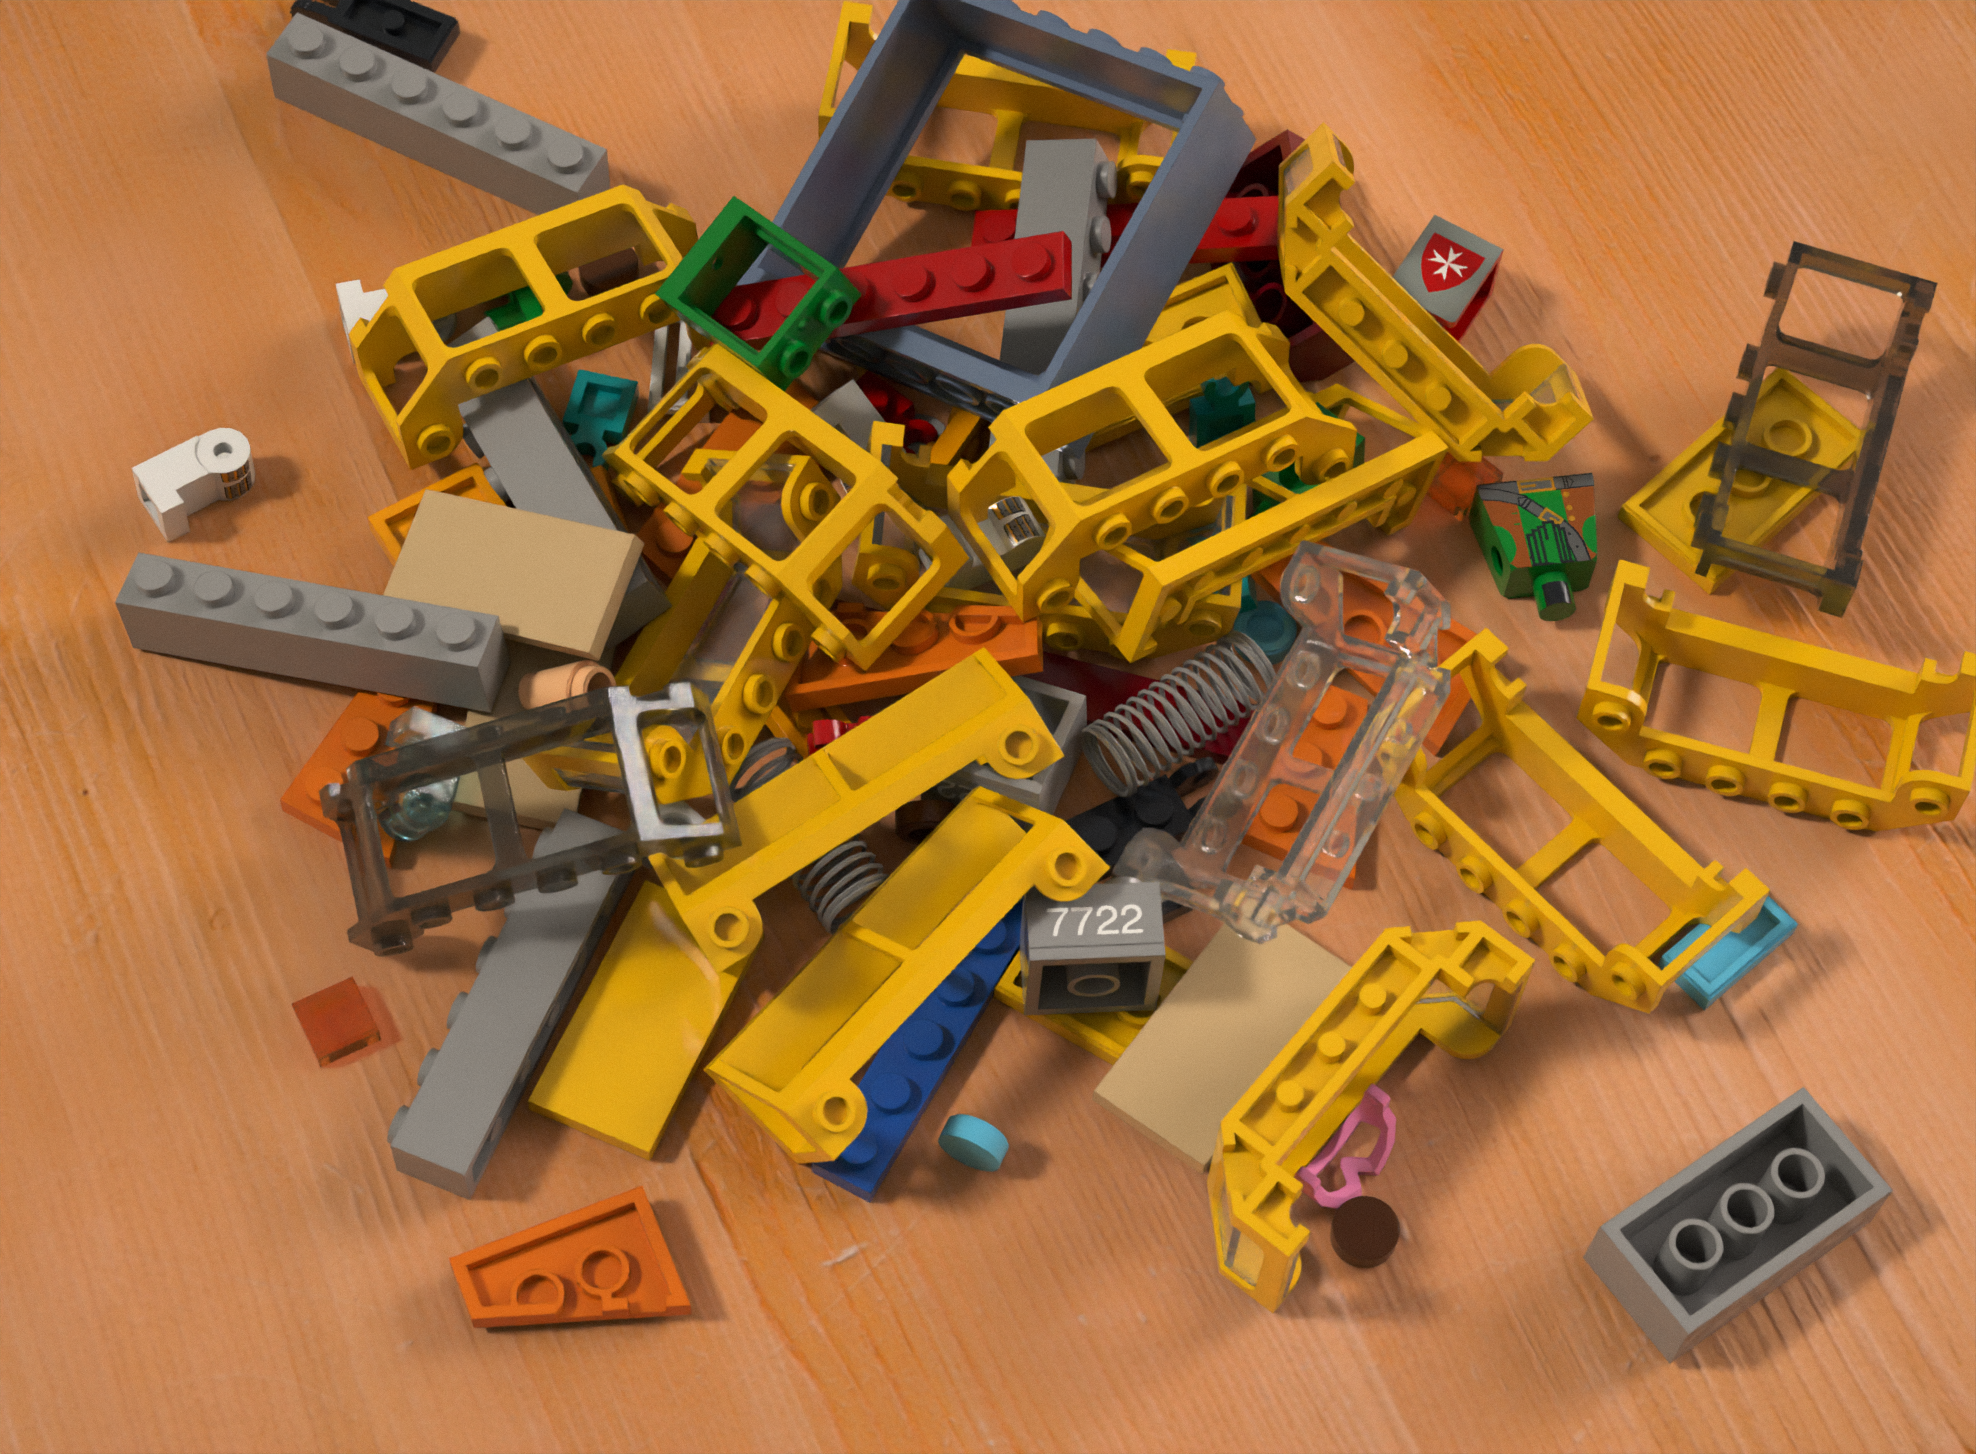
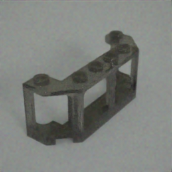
(1854, 488)
(392, 923)

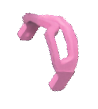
(1373, 1110)

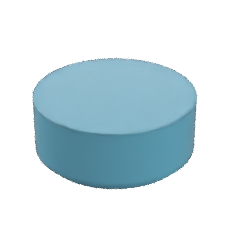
(1269, 628)
(973, 1142)

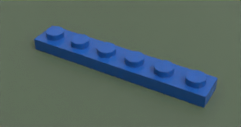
(919, 1058)

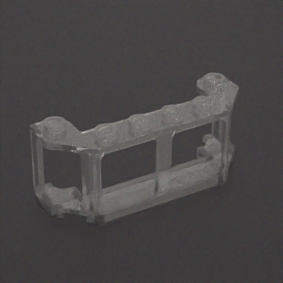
(1350, 795)

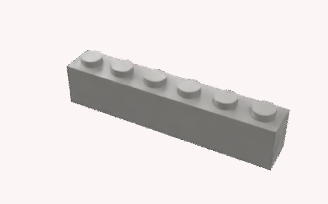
(433, 119)
(1066, 191)
(546, 475)
(314, 631)
(505, 1020)

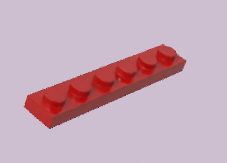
(1238, 232)
(916, 288)

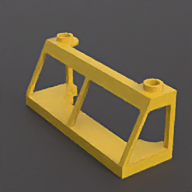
(1382, 490)
(850, 785)
(817, 1107)

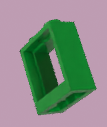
(737, 241)

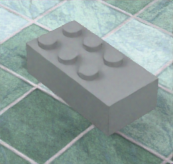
(1736, 1224)

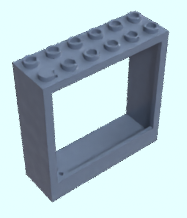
(886, 115)

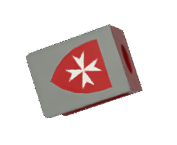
(1450, 274)

